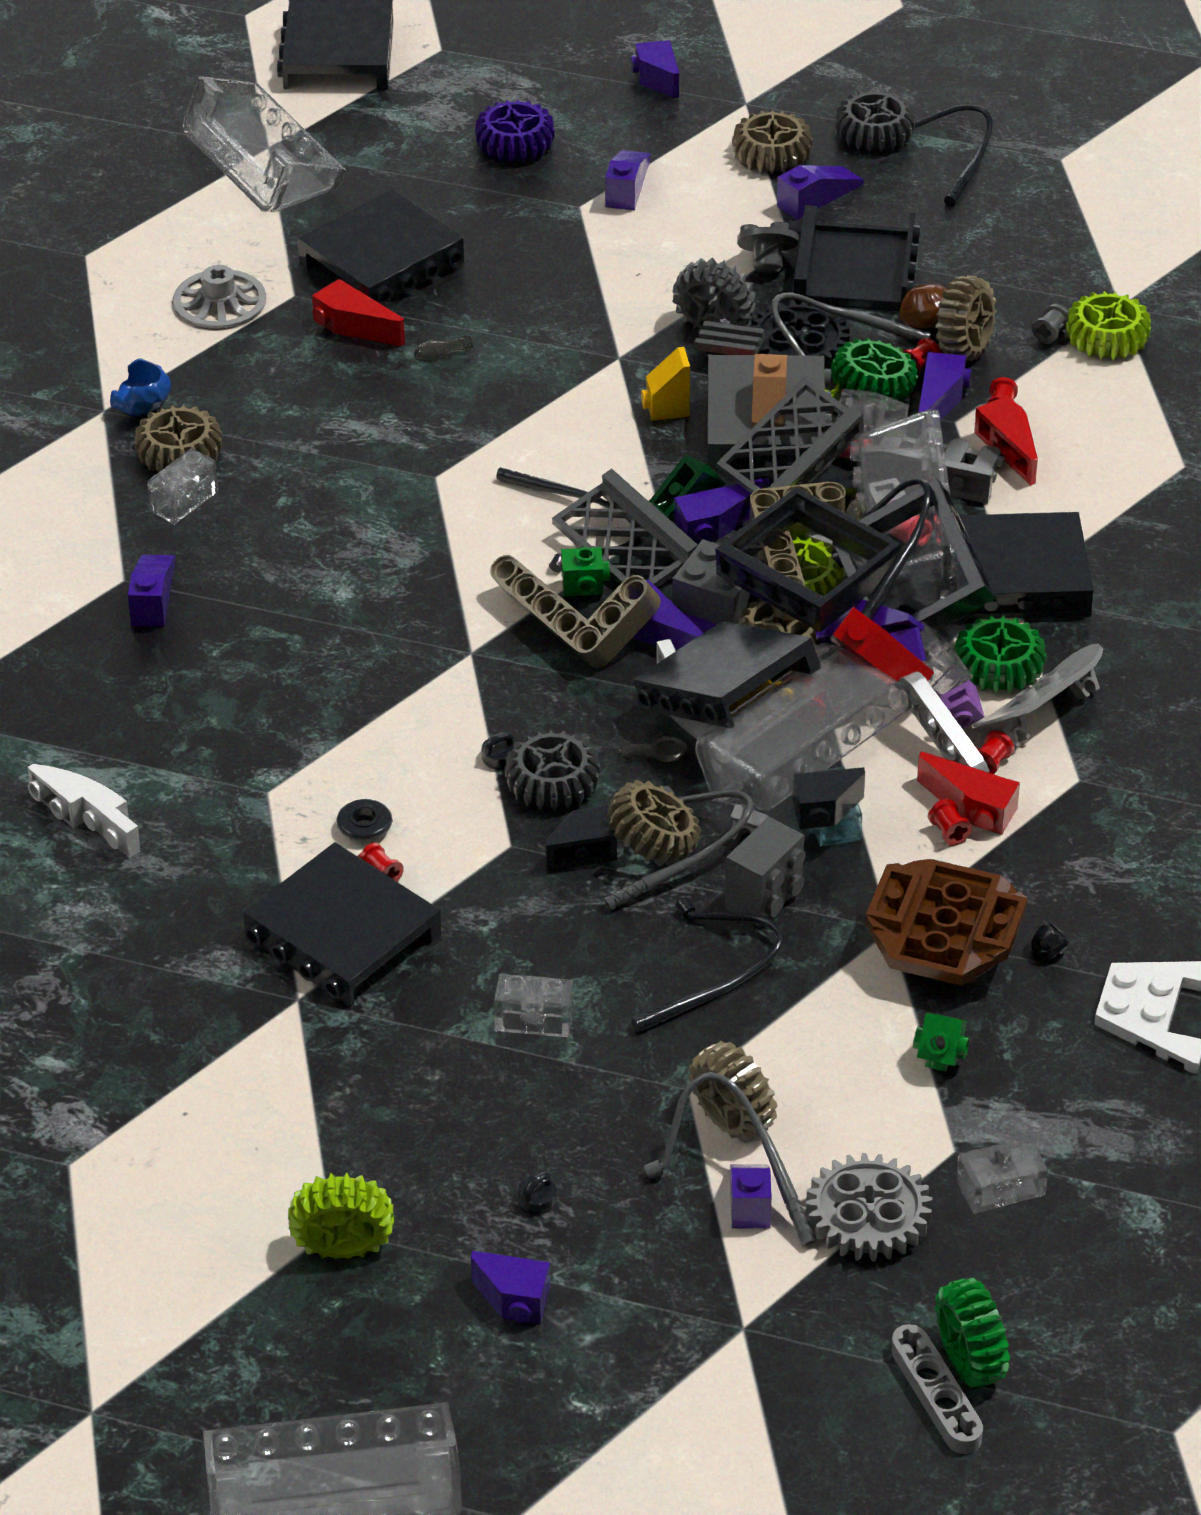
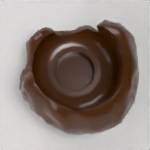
(921, 306)

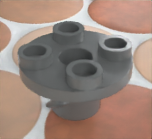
(767, 245)

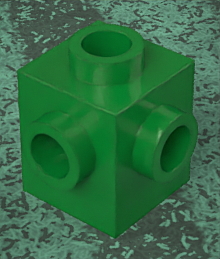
(583, 571)
(955, 1042)

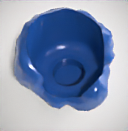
(143, 390)

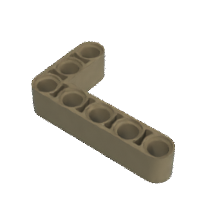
(781, 552)
(606, 628)

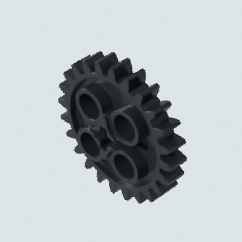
(812, 328)

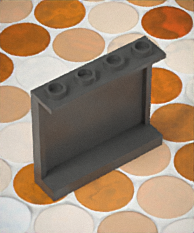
(731, 401)

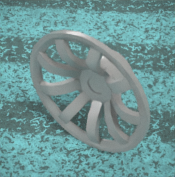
(219, 288)

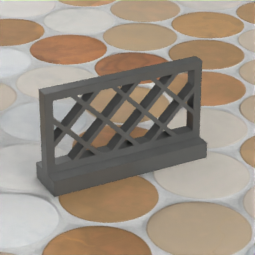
(815, 456)
(643, 515)

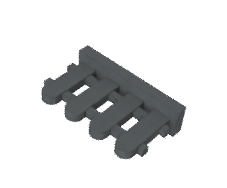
(968, 480)

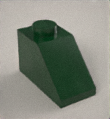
(686, 478)

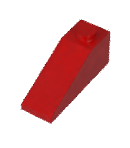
(356, 315)
(1007, 427)
(877, 647)
(980, 796)

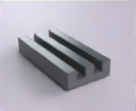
(729, 339)

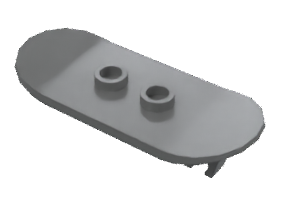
(1071, 673)

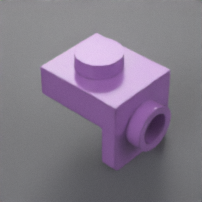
(964, 704)

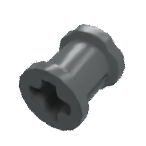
(1048, 327)

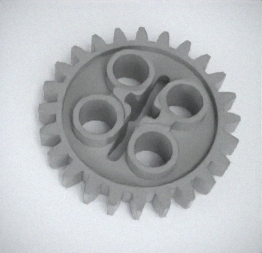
(868, 1206)

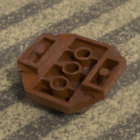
(944, 919)

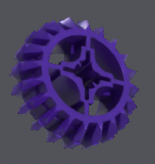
(514, 131)

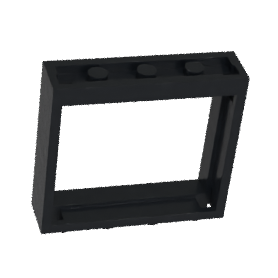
(739, 567)
(958, 603)

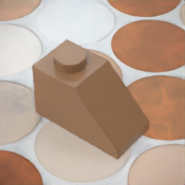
(768, 386)

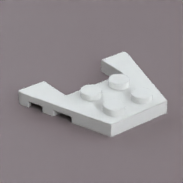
(1141, 1004)

